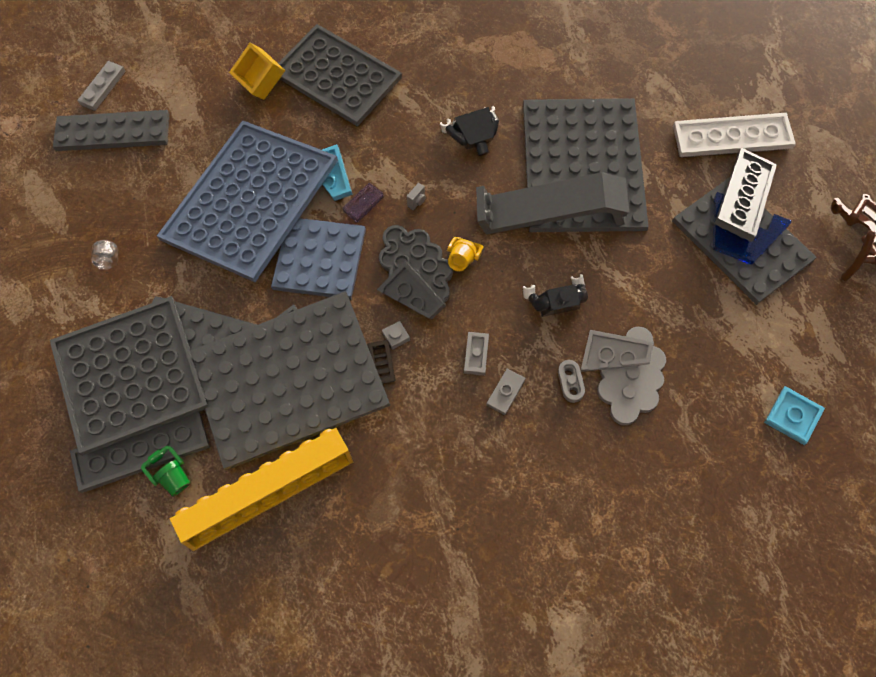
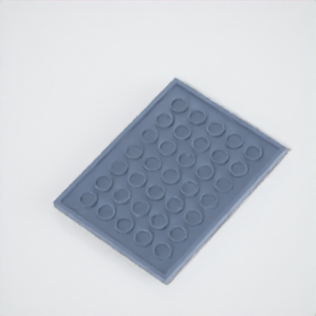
(248, 200)

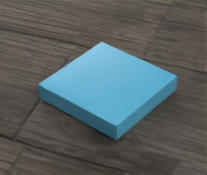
(794, 415)

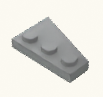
(615, 351)

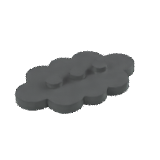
(420, 254)

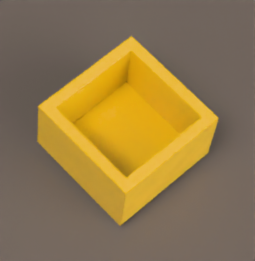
(256, 71)

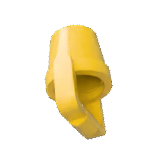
(463, 253)

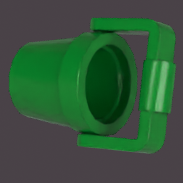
(170, 476)

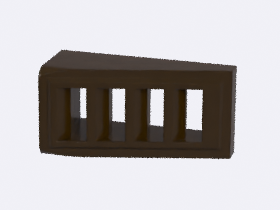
(383, 345)

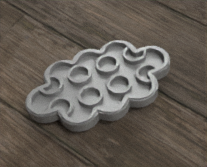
(633, 387)

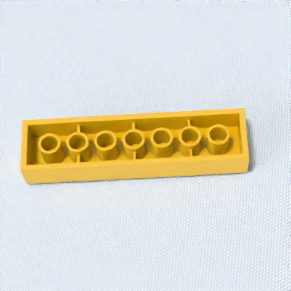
(261, 490)

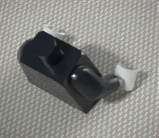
(473, 129)
(558, 299)

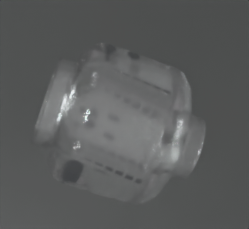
(104, 254)

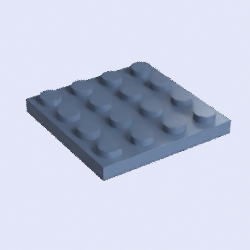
(319, 258)

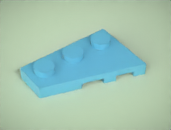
(337, 180)

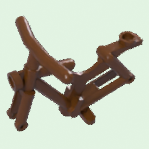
(868, 240)

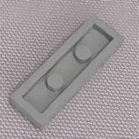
(101, 85)

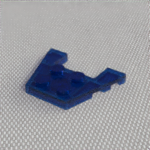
(741, 248)

